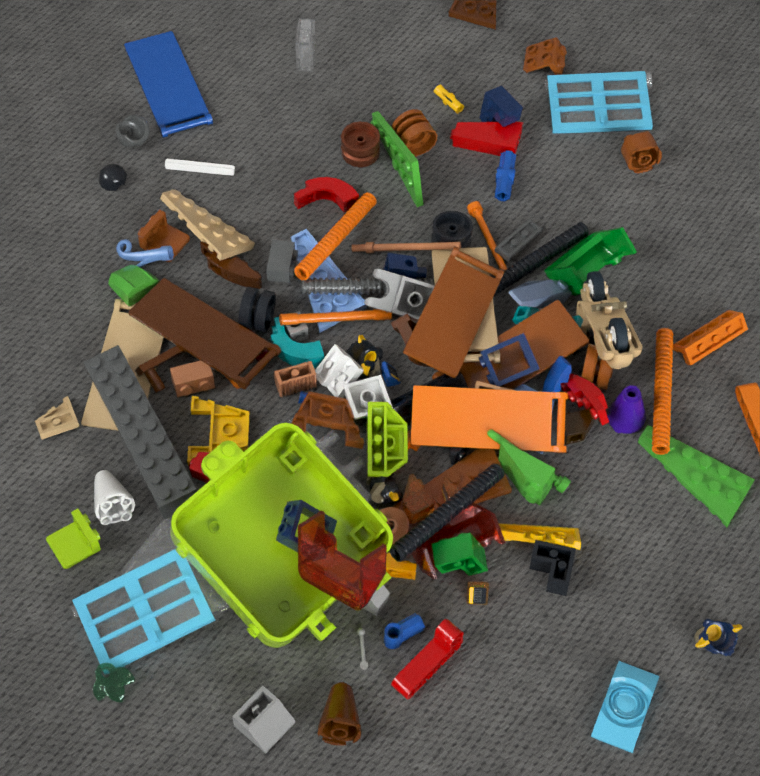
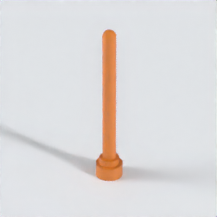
(475, 210)

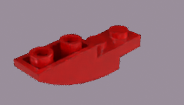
(587, 395)

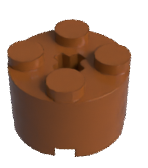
(641, 152)

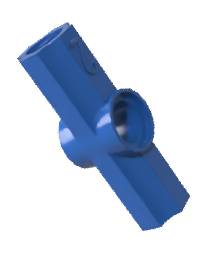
(505, 175)

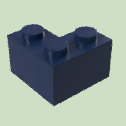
(500, 107)

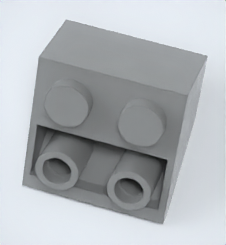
(263, 719)

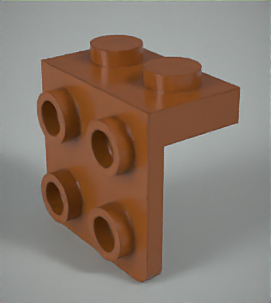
(545, 54)
(159, 233)

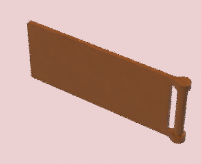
(453, 313)
(549, 334)

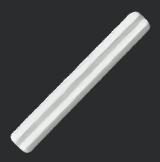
(203, 167)

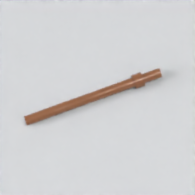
(371, 247)

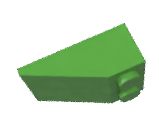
(526, 472)

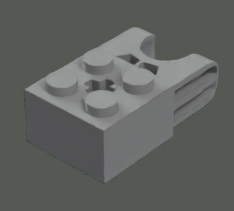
(398, 294)

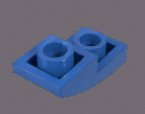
(557, 374)

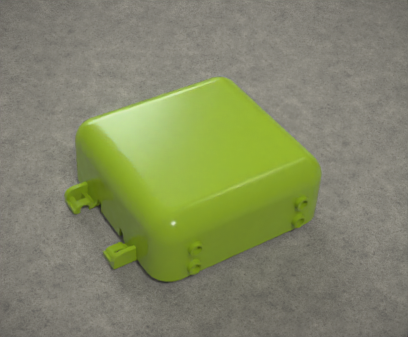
(234, 524)

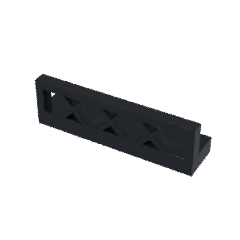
(403, 403)

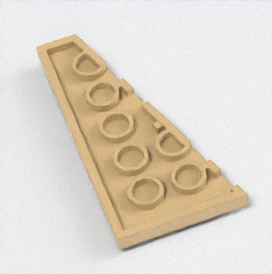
(208, 228)

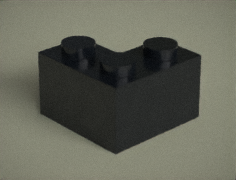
(554, 560)

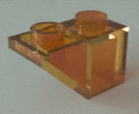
(416, 501)

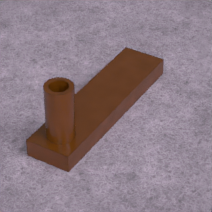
(148, 367)

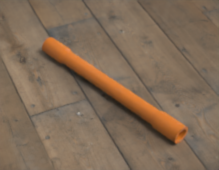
(295, 318)

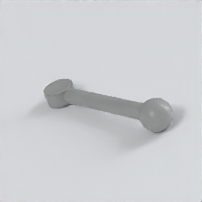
(363, 665)

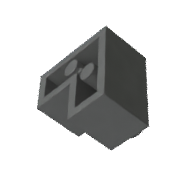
(282, 261)

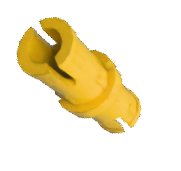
(455, 105)

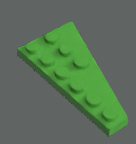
(401, 158)
(704, 477)

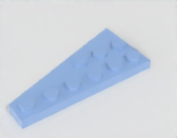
(326, 303)

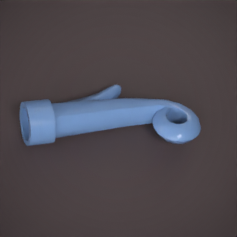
(163, 253)

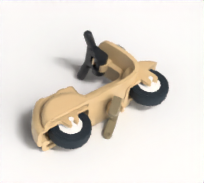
(607, 323)

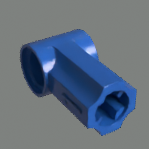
(404, 630)

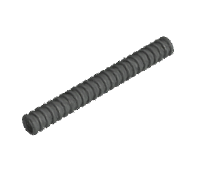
(346, 286)

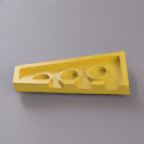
(529, 533)

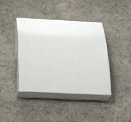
(337, 370)

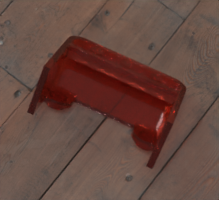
(472, 520)
(335, 572)

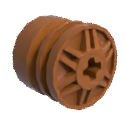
(415, 131)

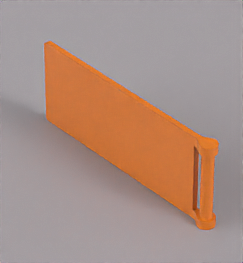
(466, 414)

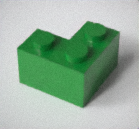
(460, 553)

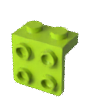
(74, 541)

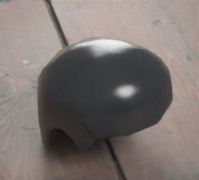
(112, 177)

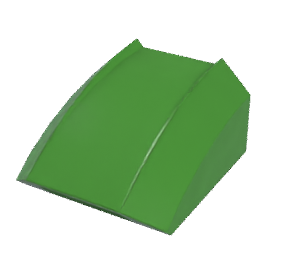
(132, 283)

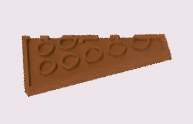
(463, 473)

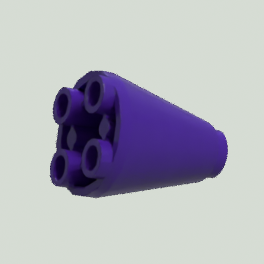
(627, 411)

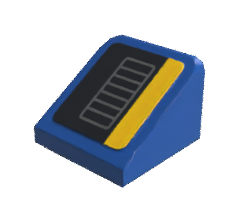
(389, 374)

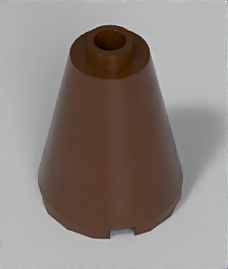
(340, 716)

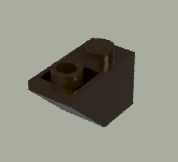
(577, 426)

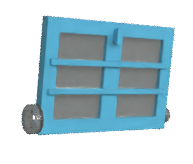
(599, 102)
(143, 610)

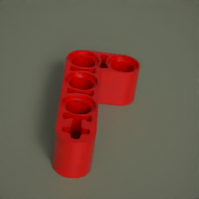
(428, 660)

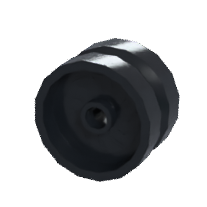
(452, 227)
(257, 309)

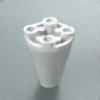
(111, 499)

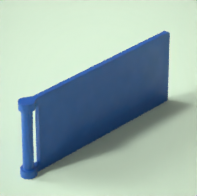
(167, 83)

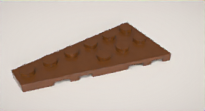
(475, 11)

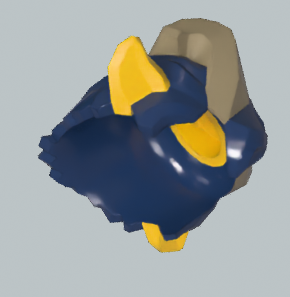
(717, 637)

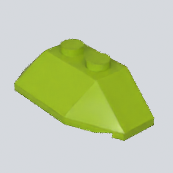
(385, 440)

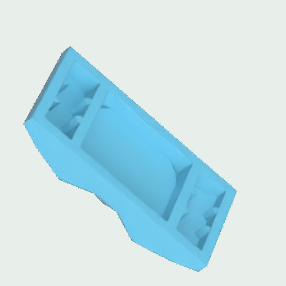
(625, 706)

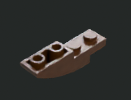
(232, 269)

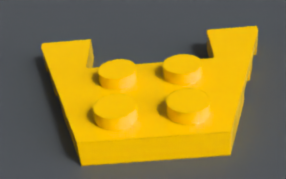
(226, 425)

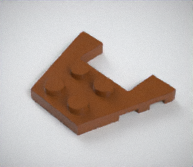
(330, 413)

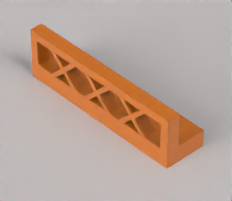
(711, 336)

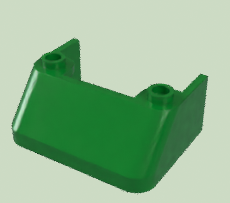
(590, 255)

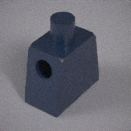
(404, 266)

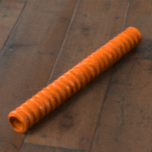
(335, 236)
(662, 391)

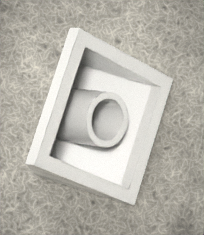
(365, 391)

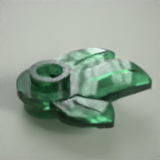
(114, 684)

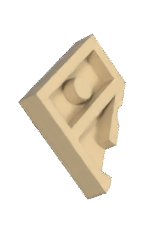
(57, 420)

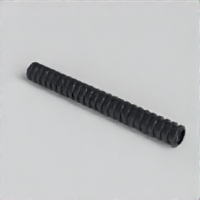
(542, 255)
(446, 512)

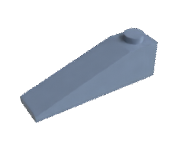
(540, 293)

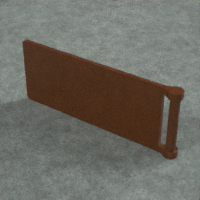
(203, 331)

